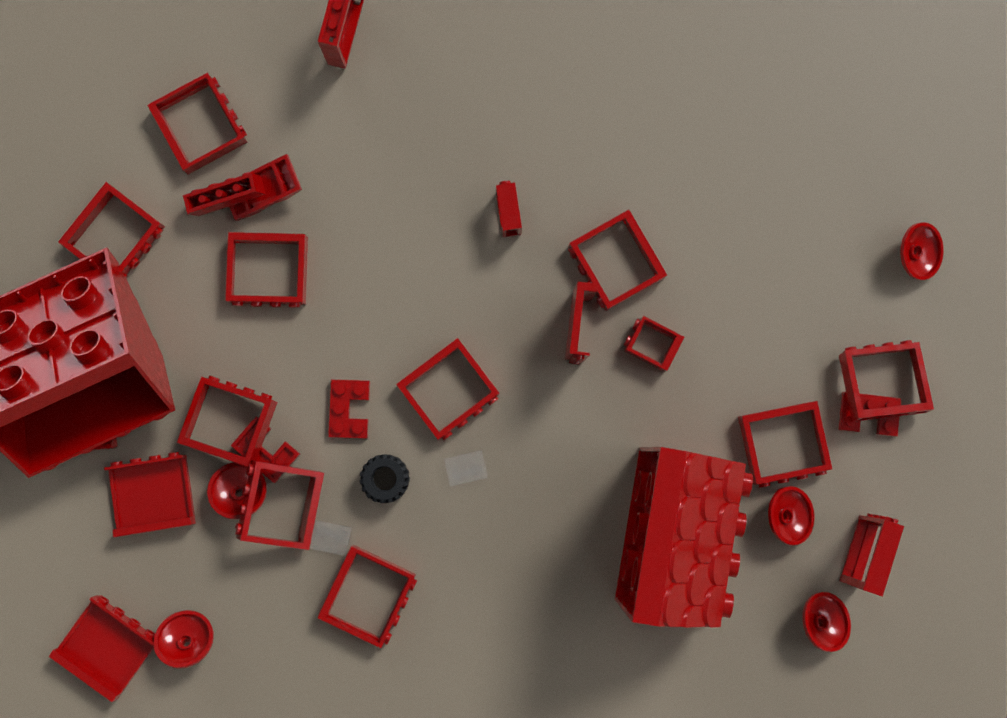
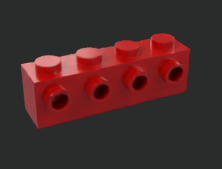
(224, 194)

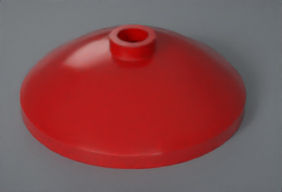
(921, 251)
(224, 487)
(791, 515)
(826, 621)
(176, 631)

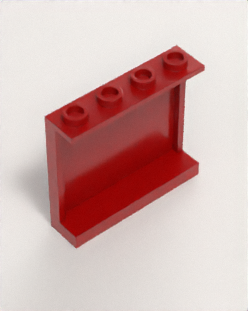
(582, 292)
(151, 494)
(104, 648)

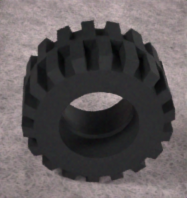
(372, 490)

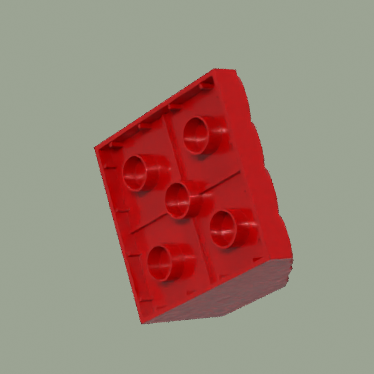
(75, 365)
(682, 538)

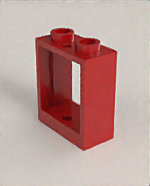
(508, 209)
(671, 352)

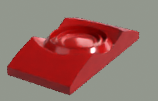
(279, 185)

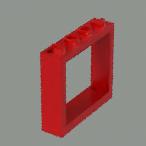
(340, 24)
(182, 93)
(92, 211)
(267, 238)
(642, 244)
(431, 363)
(851, 386)
(260, 430)
(784, 477)
(309, 512)
(882, 556)
(325, 615)

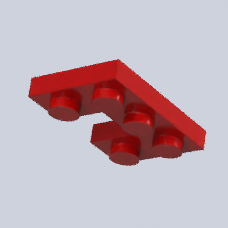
(339, 419)
(885, 426)
(284, 455)

